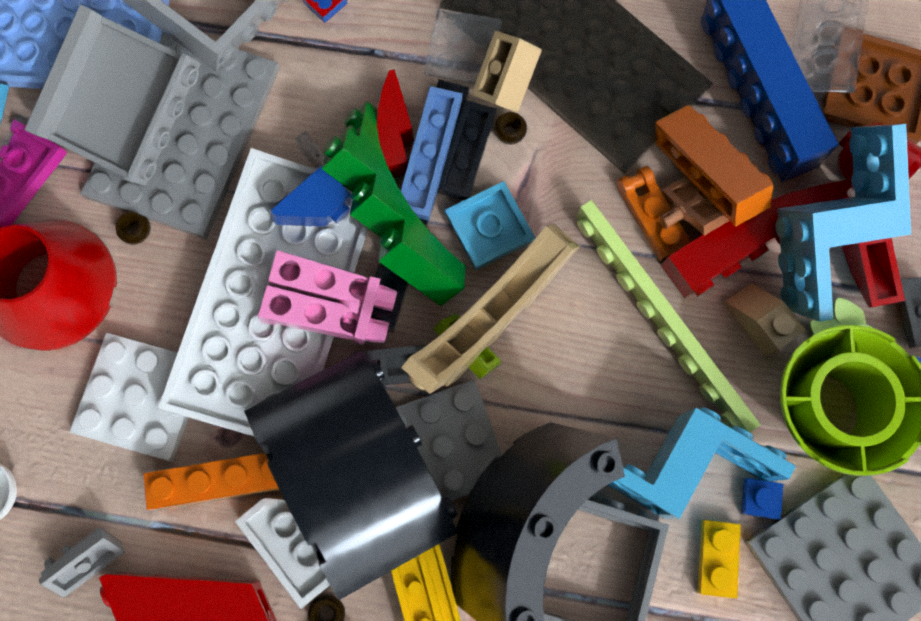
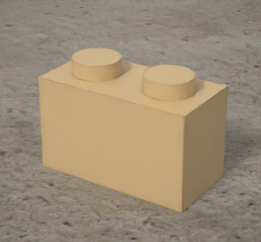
(506, 71)

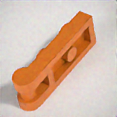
(647, 210)

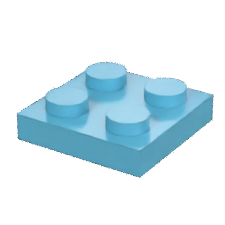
(489, 225)

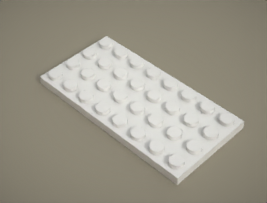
(226, 352)

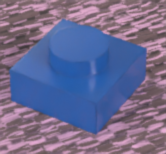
(762, 498)

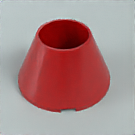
(70, 296)

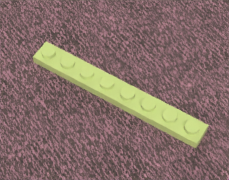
(671, 329)

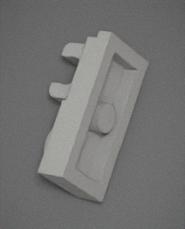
(80, 562)

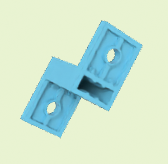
(874, 213)
(686, 456)

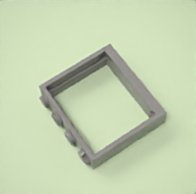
(196, 41)
(650, 558)

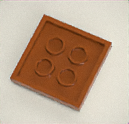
(885, 89)

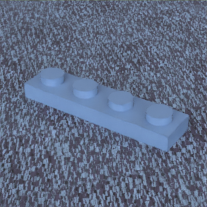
(430, 150)

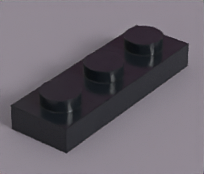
(466, 150)

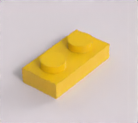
(719, 559)

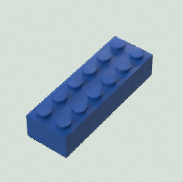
(769, 85)

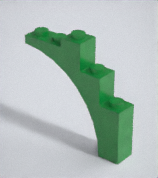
(379, 205)

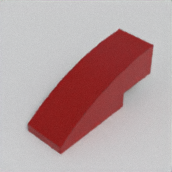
(393, 125)
(875, 271)

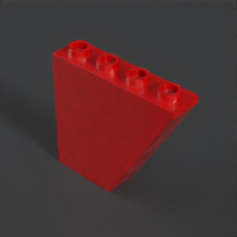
(183, 598)

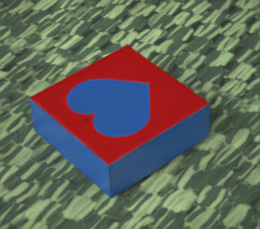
(325, 8)

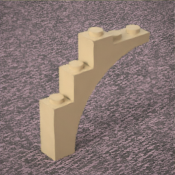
(457, 348)

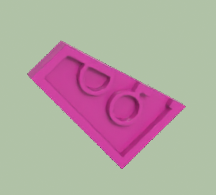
(24, 169)

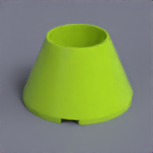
(885, 393)

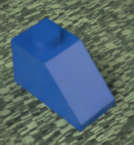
(313, 202)

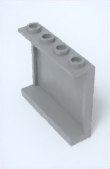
(113, 96)

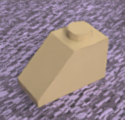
(764, 318)

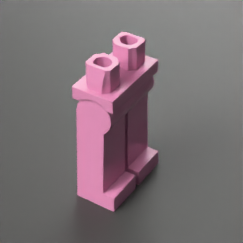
(325, 300)

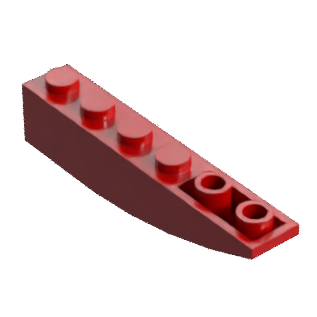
(726, 246)

